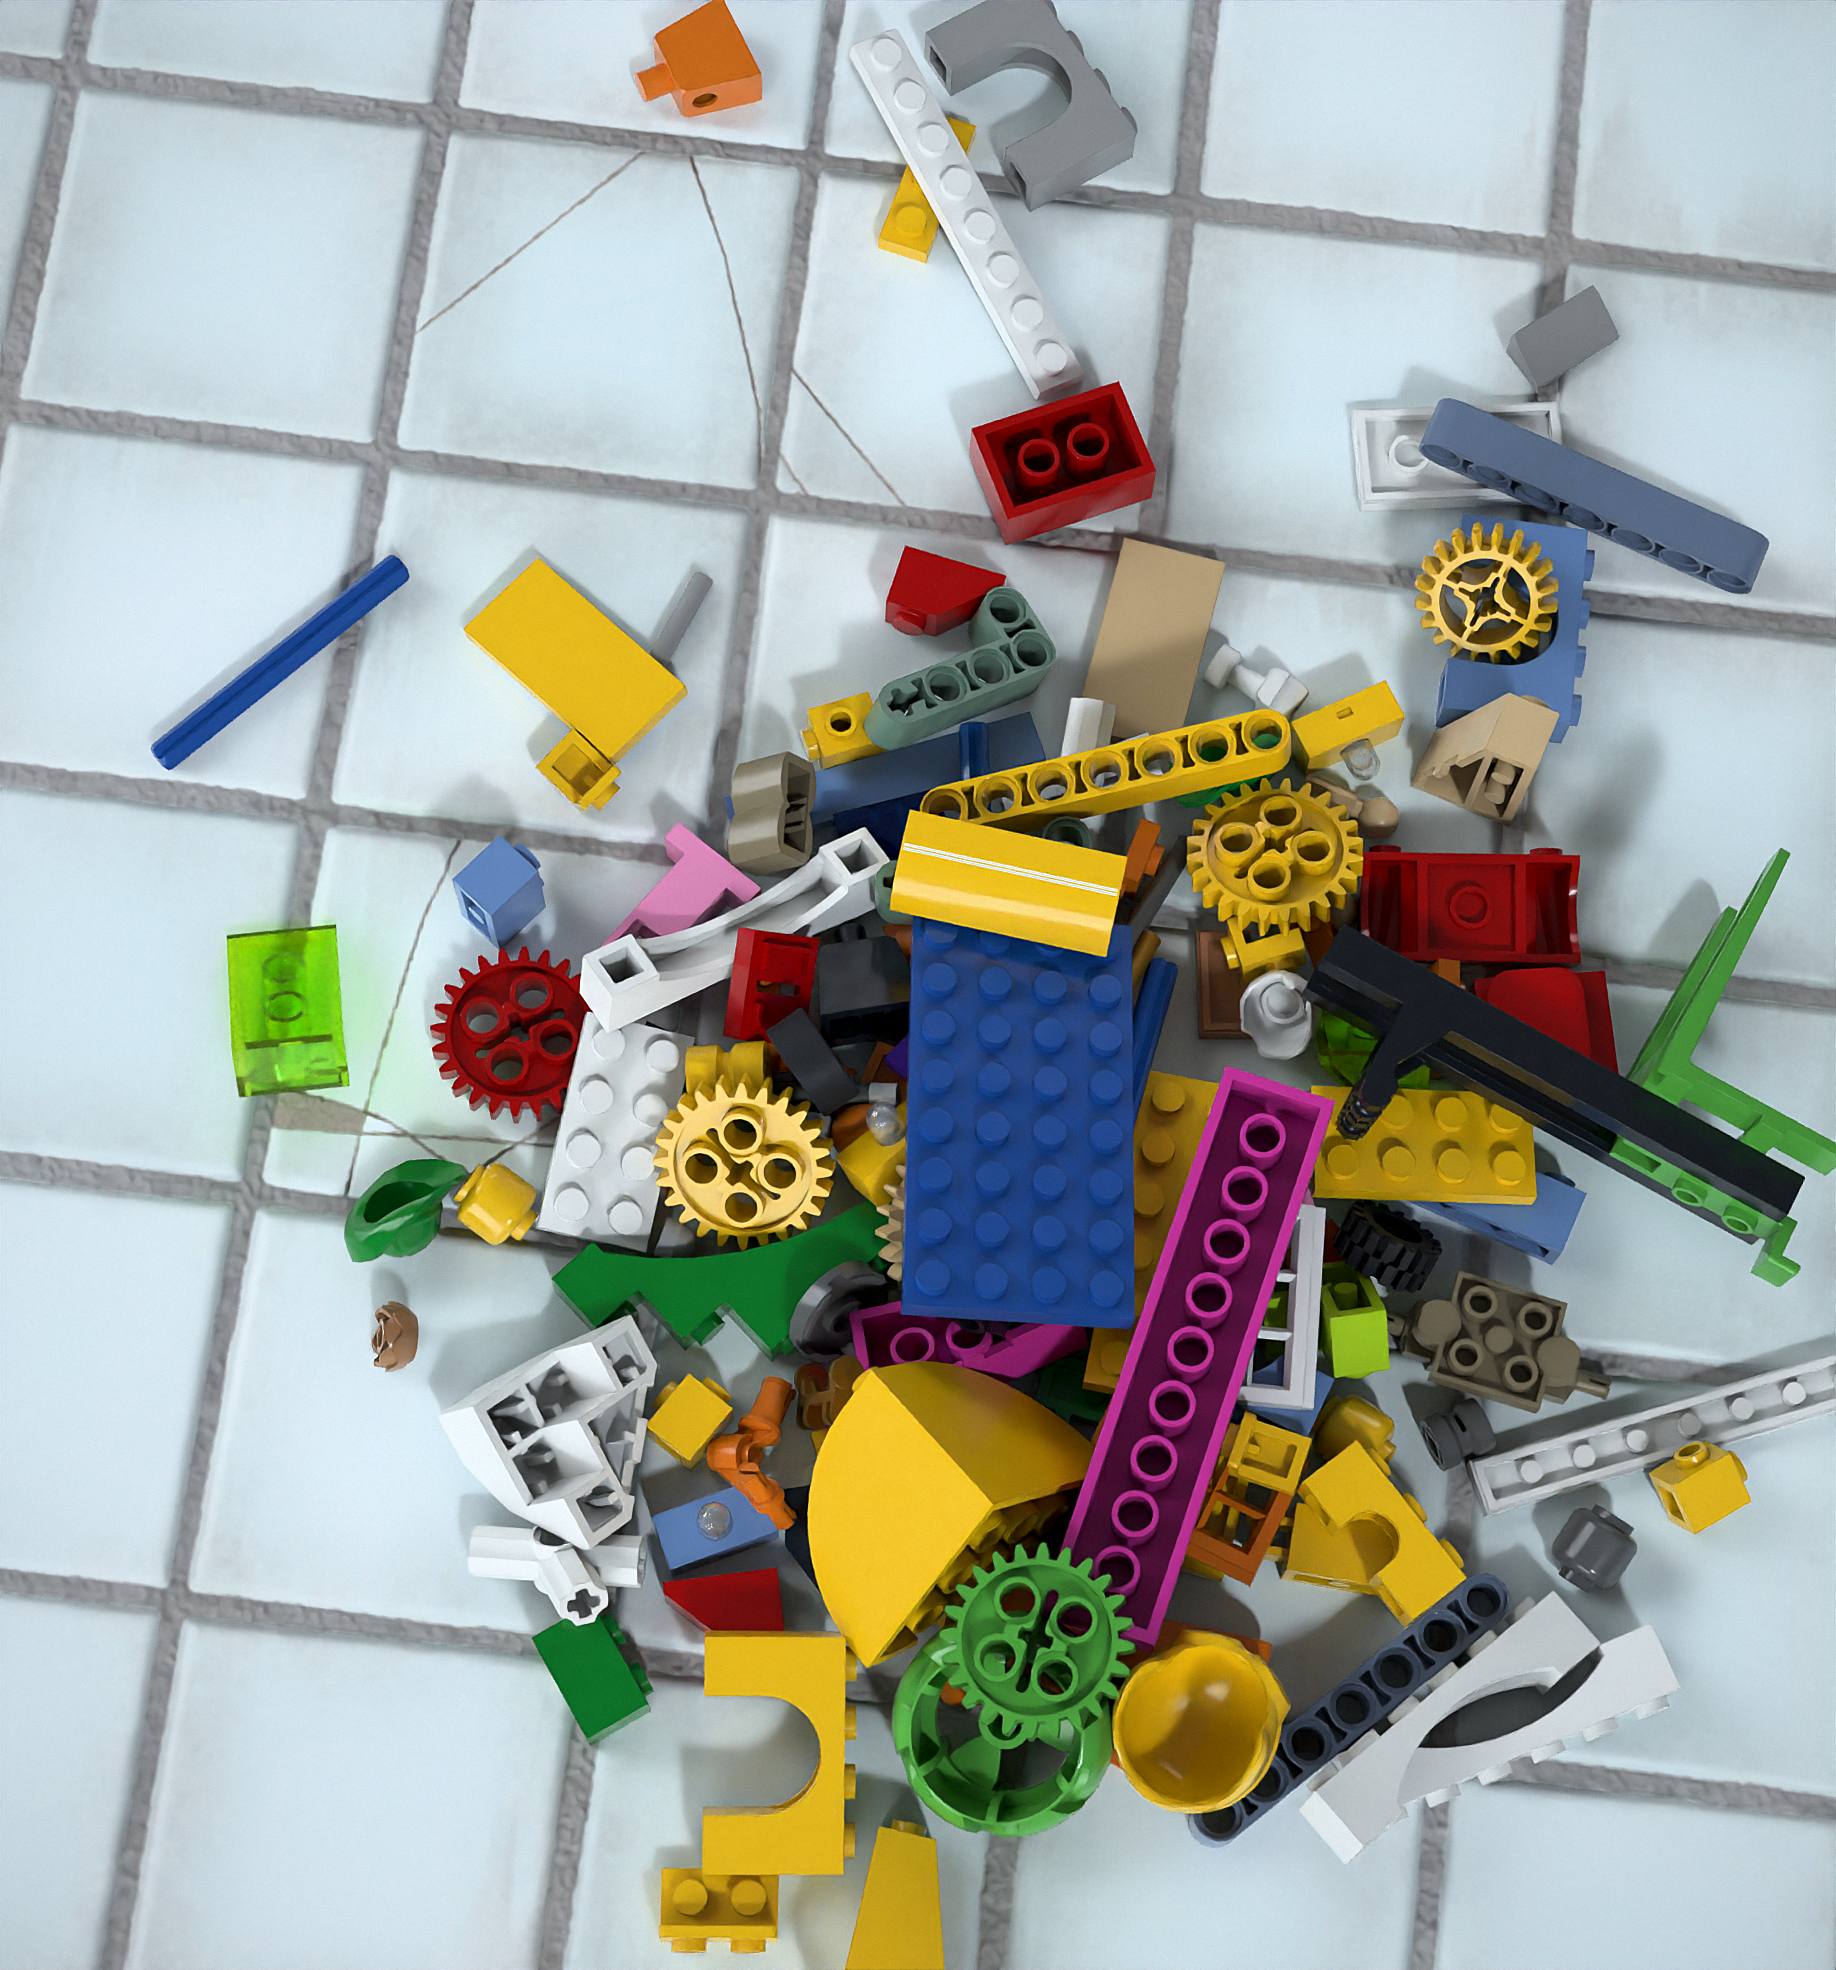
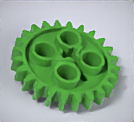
(1089, 1657)

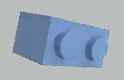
(500, 891)

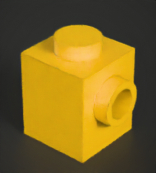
(837, 732)
(689, 1418)
(1701, 1485)

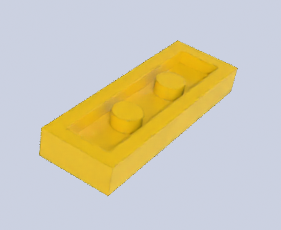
(911, 222)

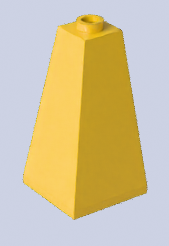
(900, 1904)

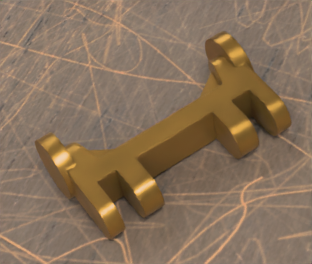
(819, 1406)

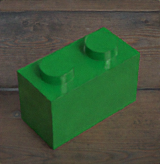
(594, 1676)

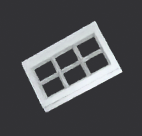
(1302, 1321)

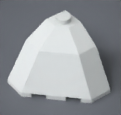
(562, 1433)

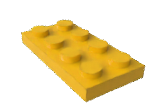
(1429, 1150)

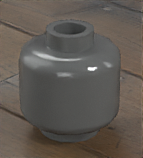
(1594, 1548)

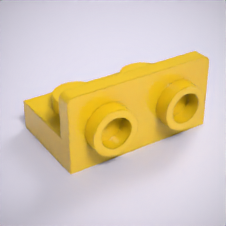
(718, 1910)

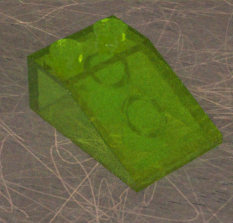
(287, 1011)

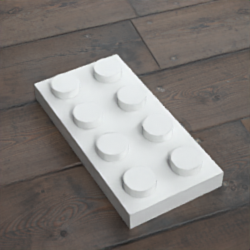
(605, 1144)

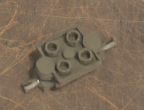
(1496, 1344)

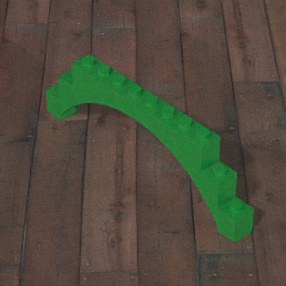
(750, 1286)

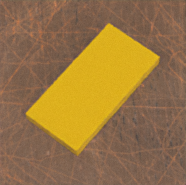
(575, 661)

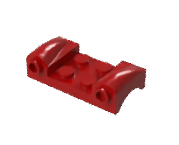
(1472, 906)

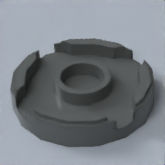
(822, 1315)

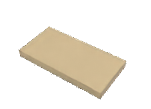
(1152, 637)

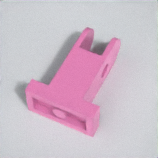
(690, 892)

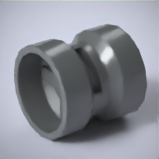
(1457, 1434)

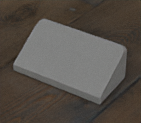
(1562, 338)

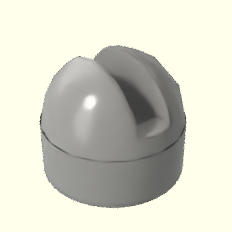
(674, 1241)

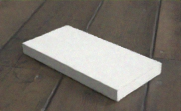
(1399, 477)

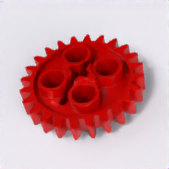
(497, 993)

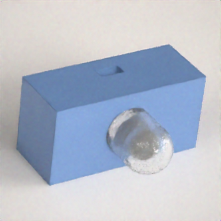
(711, 1530)

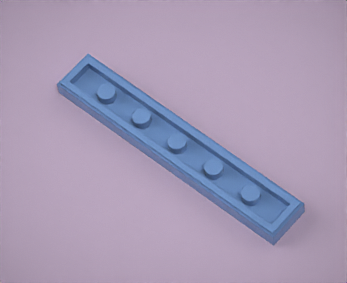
(915, 769)

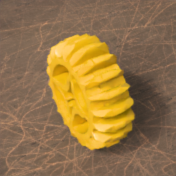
(1505, 603)

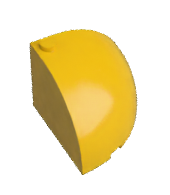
(924, 1484)

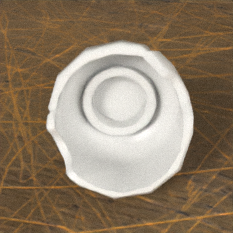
(1278, 1015)

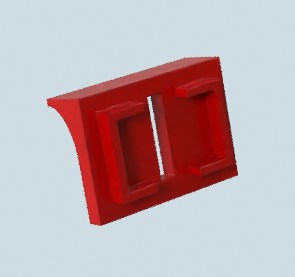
(773, 959)

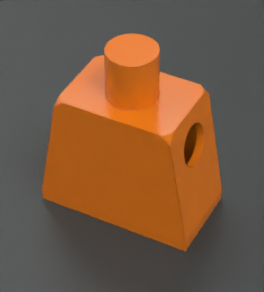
(702, 64)

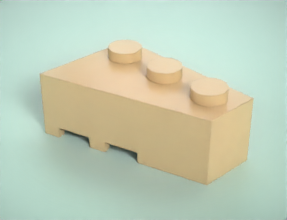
(1488, 756)

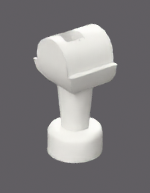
(1273, 691)

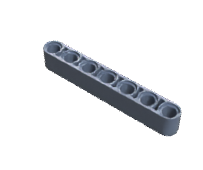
(1594, 496)
(1372, 1693)

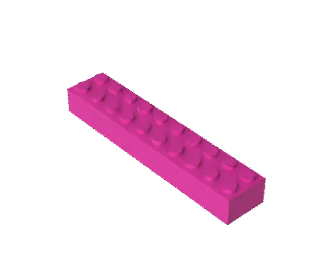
(1193, 1346)

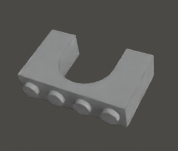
(1026, 34)

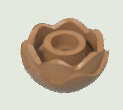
(396, 1336)

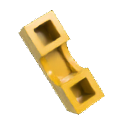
(1357, 1489)

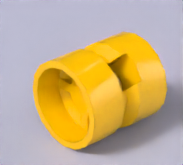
(711, 1061)

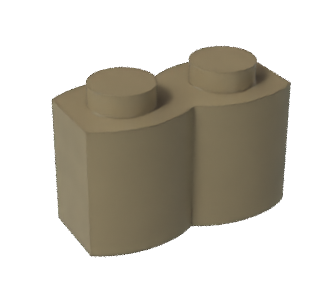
(772, 814)

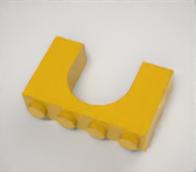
(809, 1829)

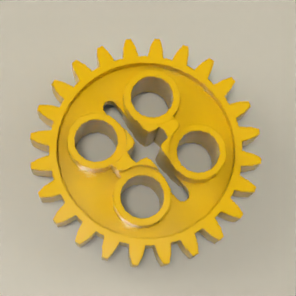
(1275, 856)
(779, 1133)

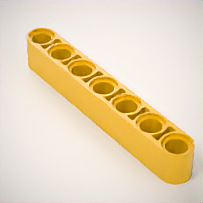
(1129, 762)

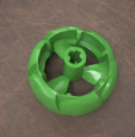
(963, 1784)

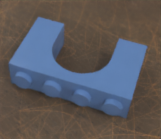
(1551, 675)

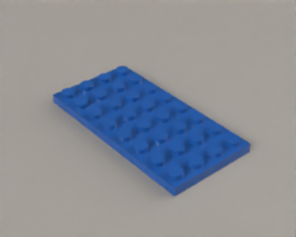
(1018, 1130)

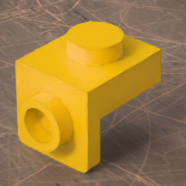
(580, 772)
(1263, 955)
(1265, 1454)

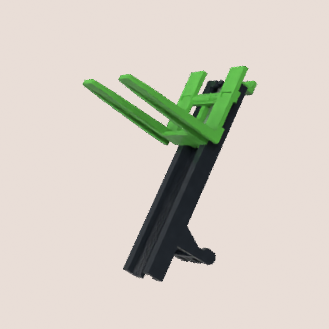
(1612, 1118)

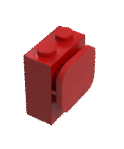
(1559, 1004)

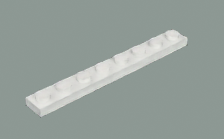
(966, 214)

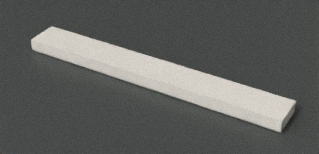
(1654, 1435)

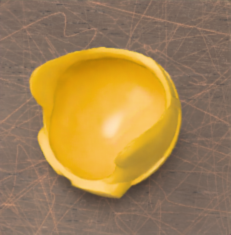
(1198, 1723)

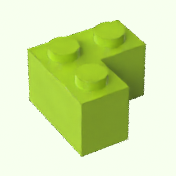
(1350, 1322)

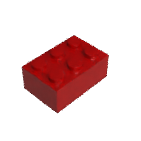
(1062, 463)

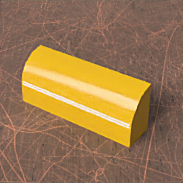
(1007, 883)

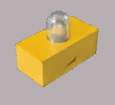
(1347, 732)
(875, 1154)

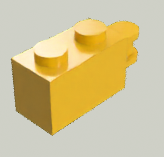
(1329, 1561)

